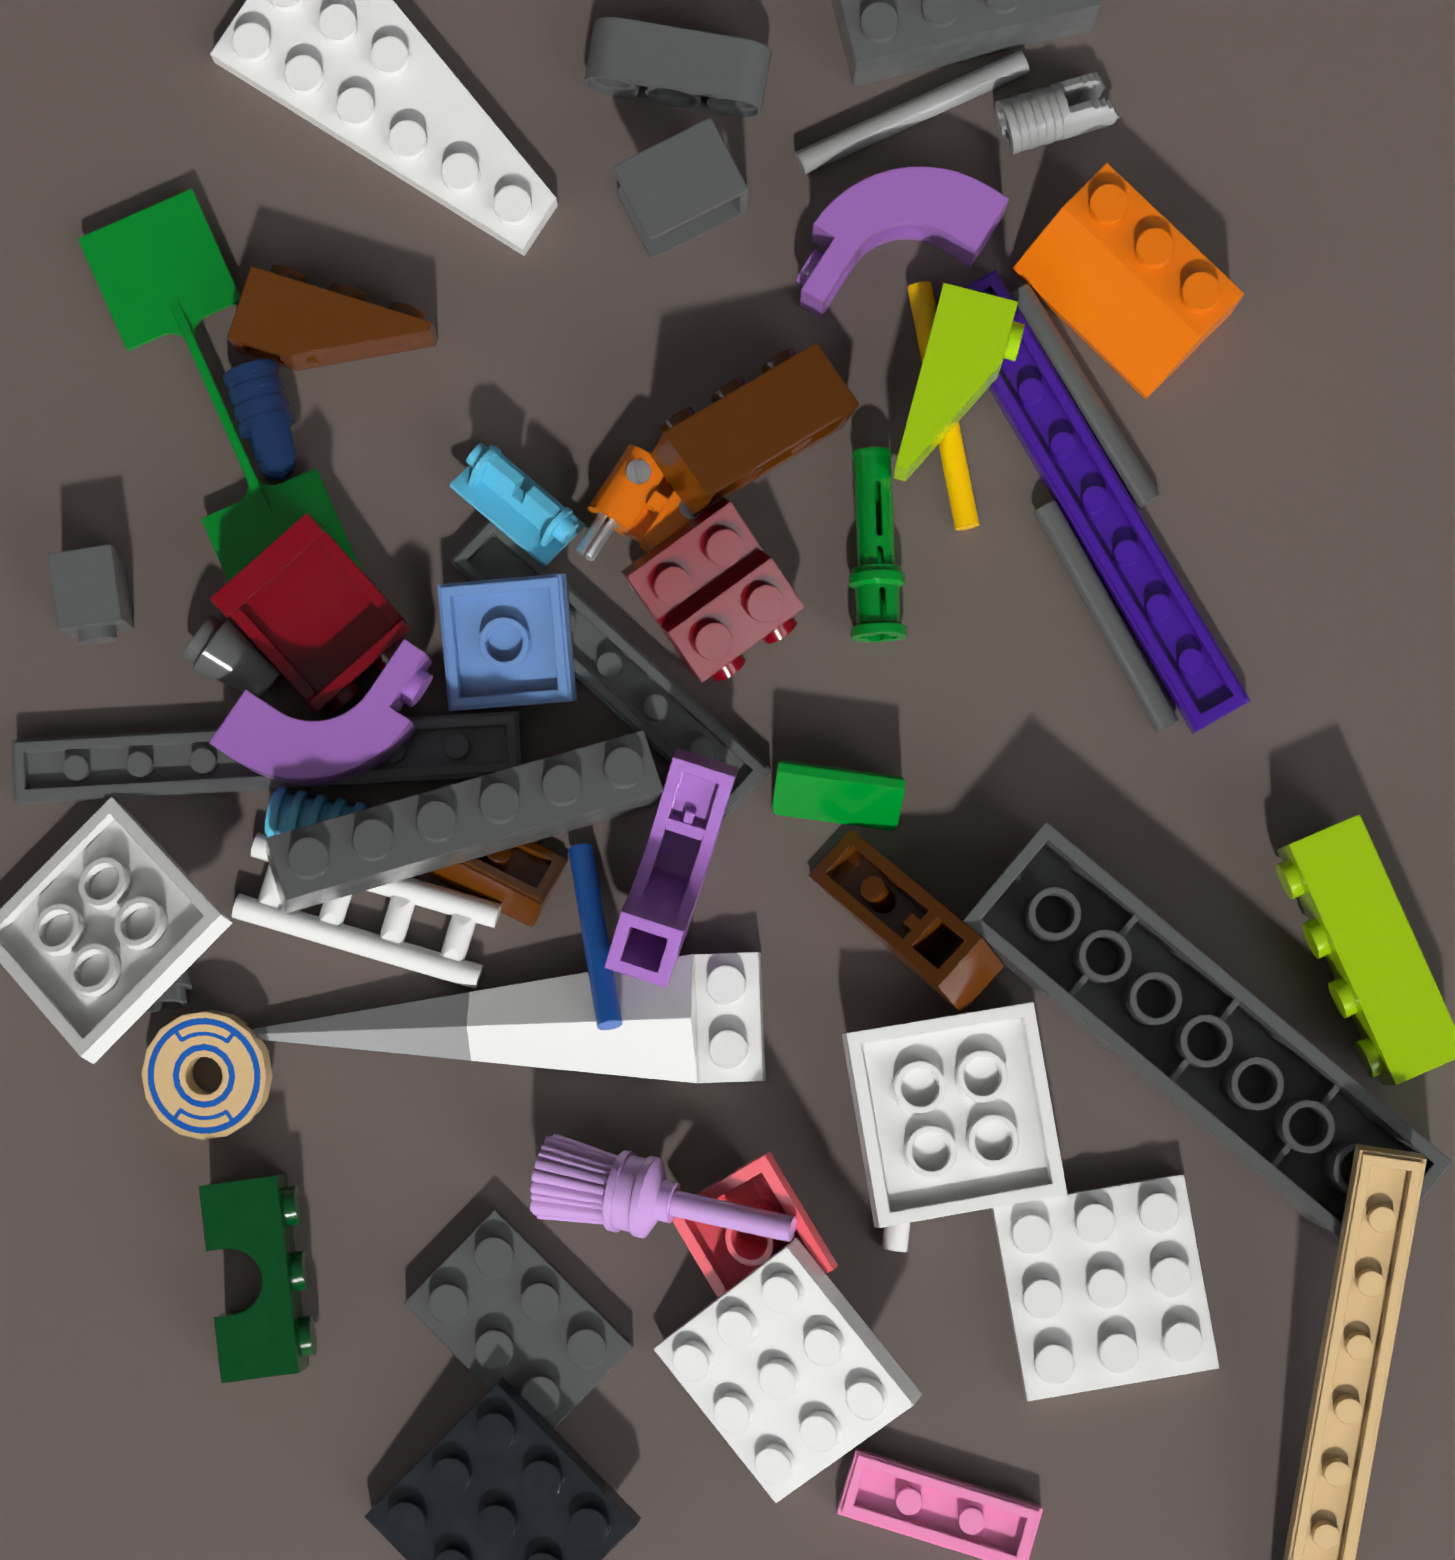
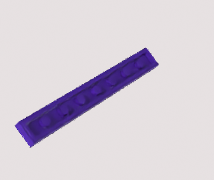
(1112, 531)

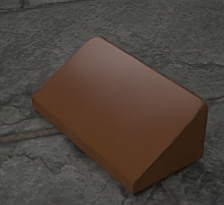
(514, 877)

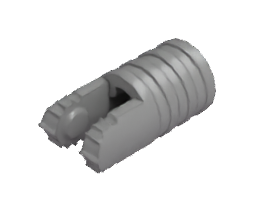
(1053, 113)

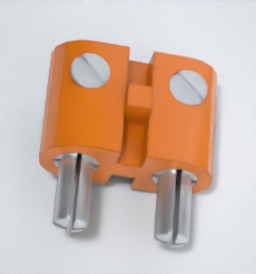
(634, 503)

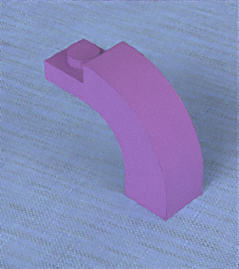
(898, 205)
(331, 748)
(672, 868)

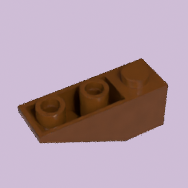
(320, 327)

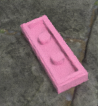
(938, 1508)

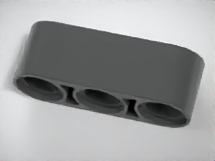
(677, 67)

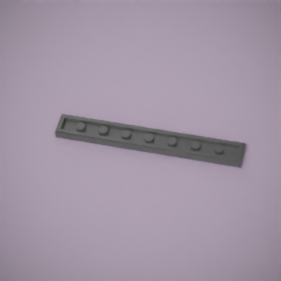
(188, 765)

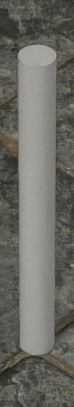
(912, 112)

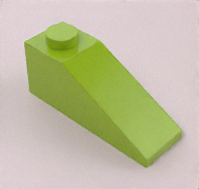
(959, 364)

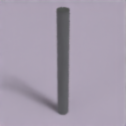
(1086, 398)
(1105, 616)

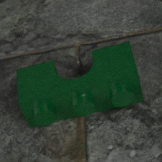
(259, 1220)

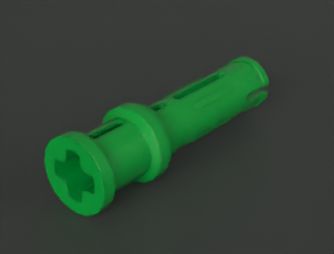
(876, 575)

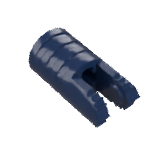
(263, 415)

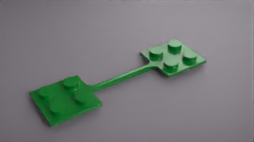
(163, 279)

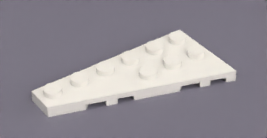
(390, 97)

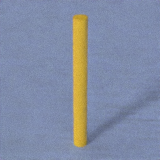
(952, 446)

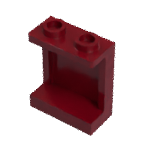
(313, 614)

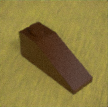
(907, 921)

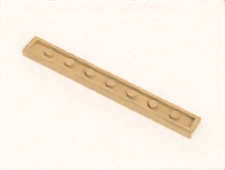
(1355, 1353)

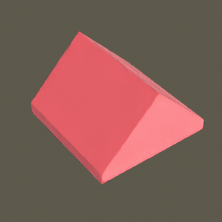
(731, 1255)

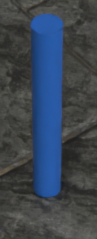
(595, 936)

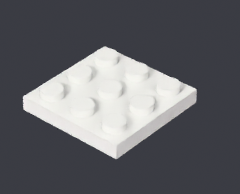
(105, 930)
(954, 1114)
(1105, 1287)
(787, 1371)

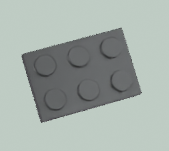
(518, 1320)

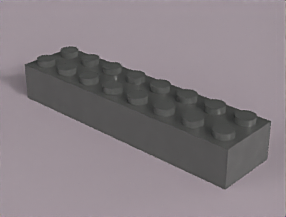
(1187, 1028)

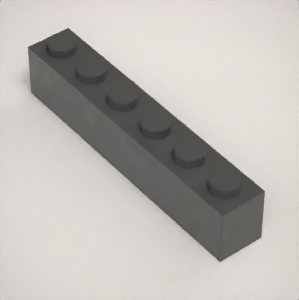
(462, 821)

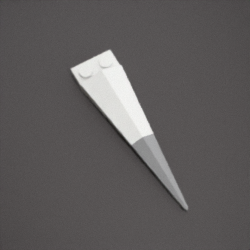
(691, 1032)

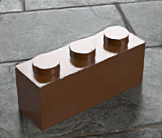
(753, 427)

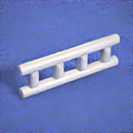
(389, 944)

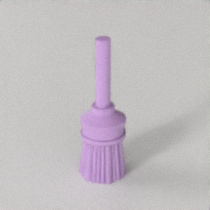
(632, 1194)

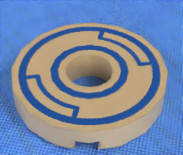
(170, 1080)

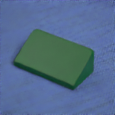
(838, 795)

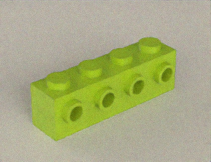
(1369, 951)

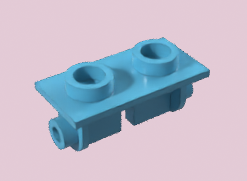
(516, 504)

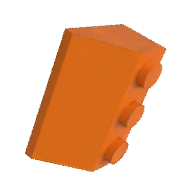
(1127, 281)

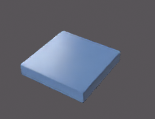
(507, 642)

